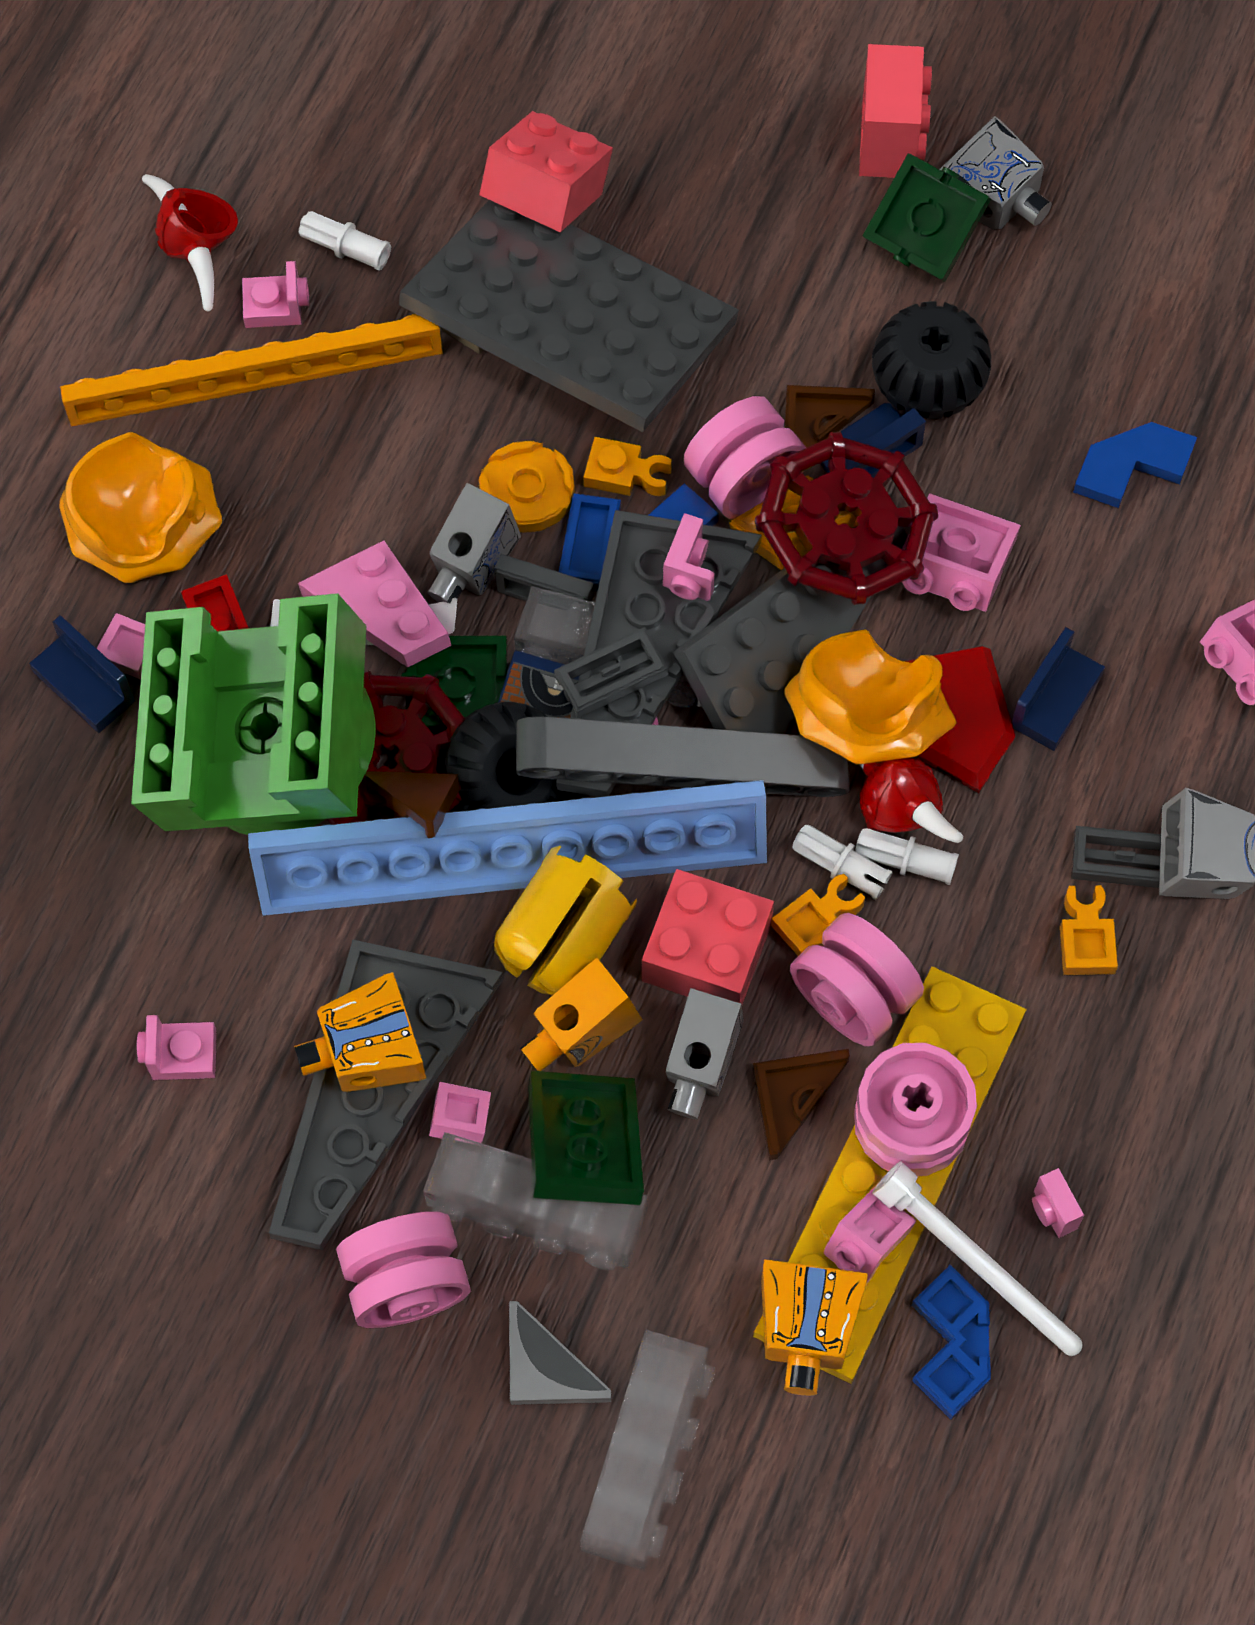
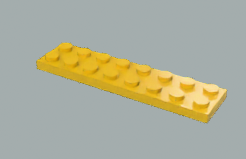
(976, 1031)

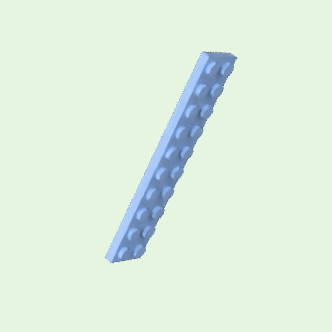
(506, 846)

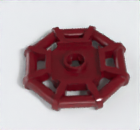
(850, 492)
(406, 732)

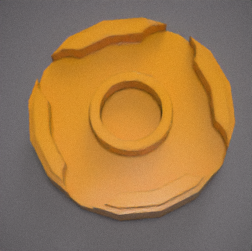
(532, 482)

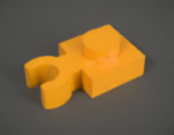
(618, 466)
(808, 916)
(1086, 940)

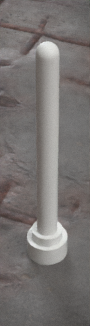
(901, 1190)

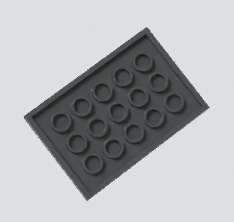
(570, 311)

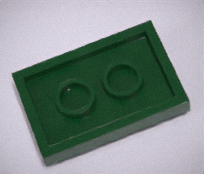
(585, 1138)

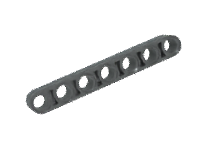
(676, 756)

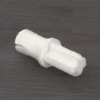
(345, 240)
(907, 855)
(840, 860)

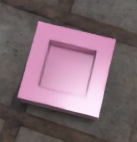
(124, 645)
(460, 1112)
(1056, 1204)

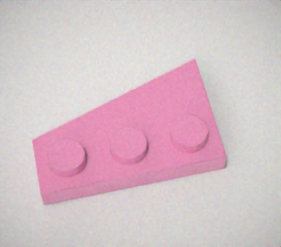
(385, 601)

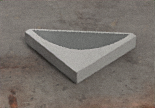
(544, 1368)

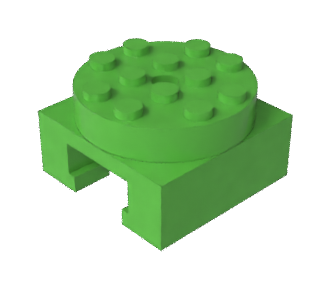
(220, 696)

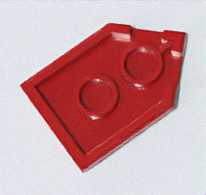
(981, 715)

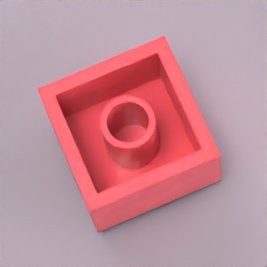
(894, 108)
(546, 171)
(707, 938)

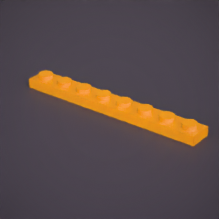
(250, 369)

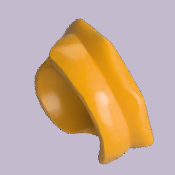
(138, 508)
(867, 701)

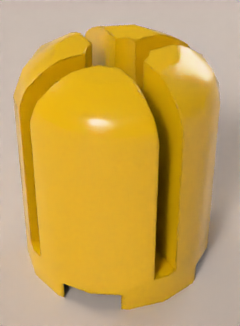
(543, 907)

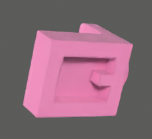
(275, 299)
(683, 563)
(177, 1049)
(867, 1235)

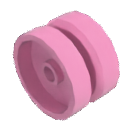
(736, 454)
(857, 979)
(919, 1079)
(403, 1269)

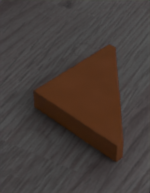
(819, 410)
(416, 795)
(791, 1090)

